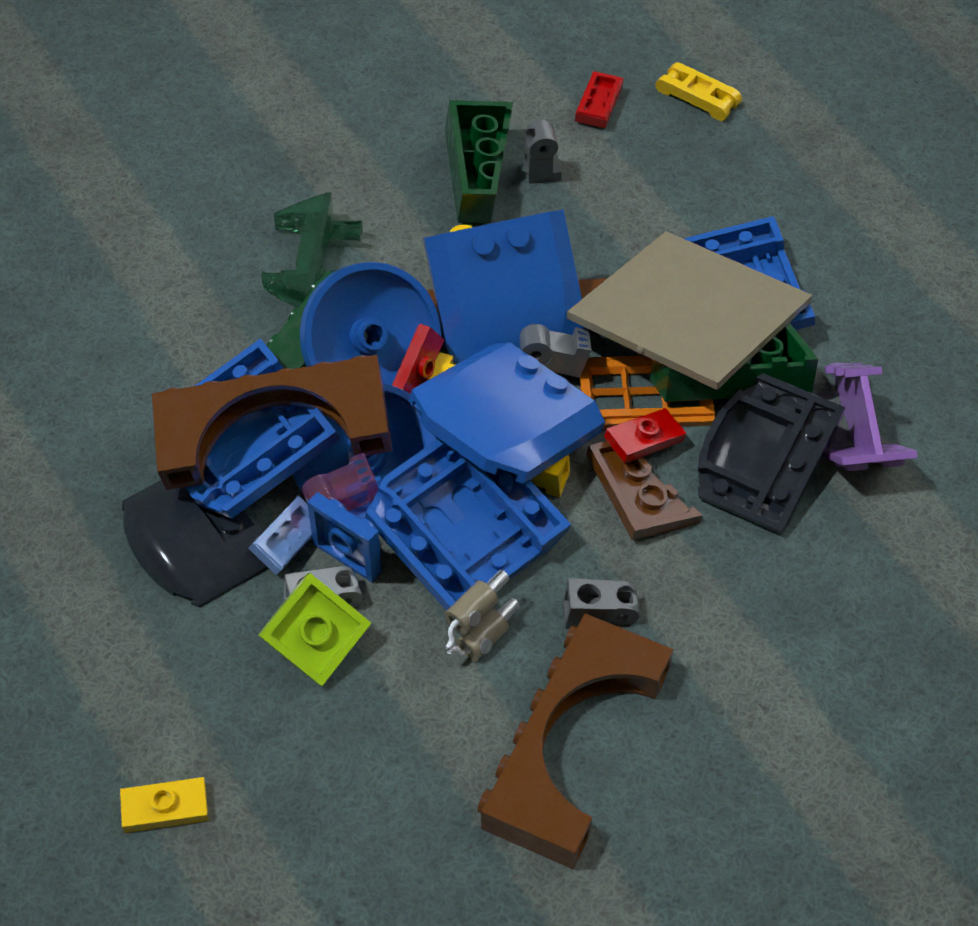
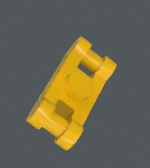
(699, 90)

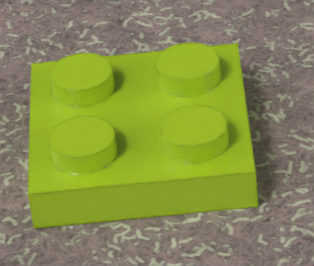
(314, 629)

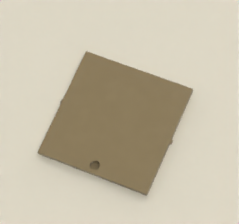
(690, 309)

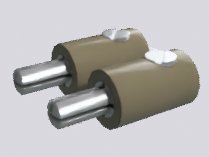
(476, 619)

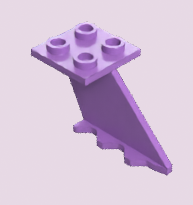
(856, 397)

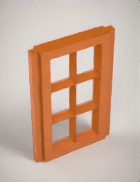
(628, 365)

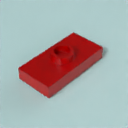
(599, 99)
(419, 359)
(644, 435)

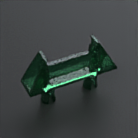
(316, 230)

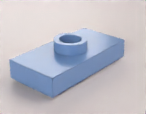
(284, 536)

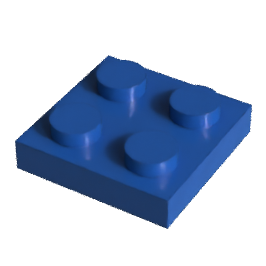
(345, 536)

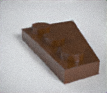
(638, 495)

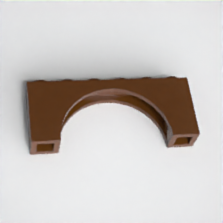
(196, 416)
(524, 800)

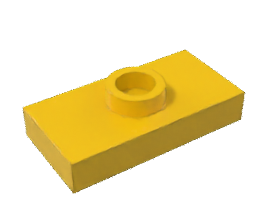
(164, 805)

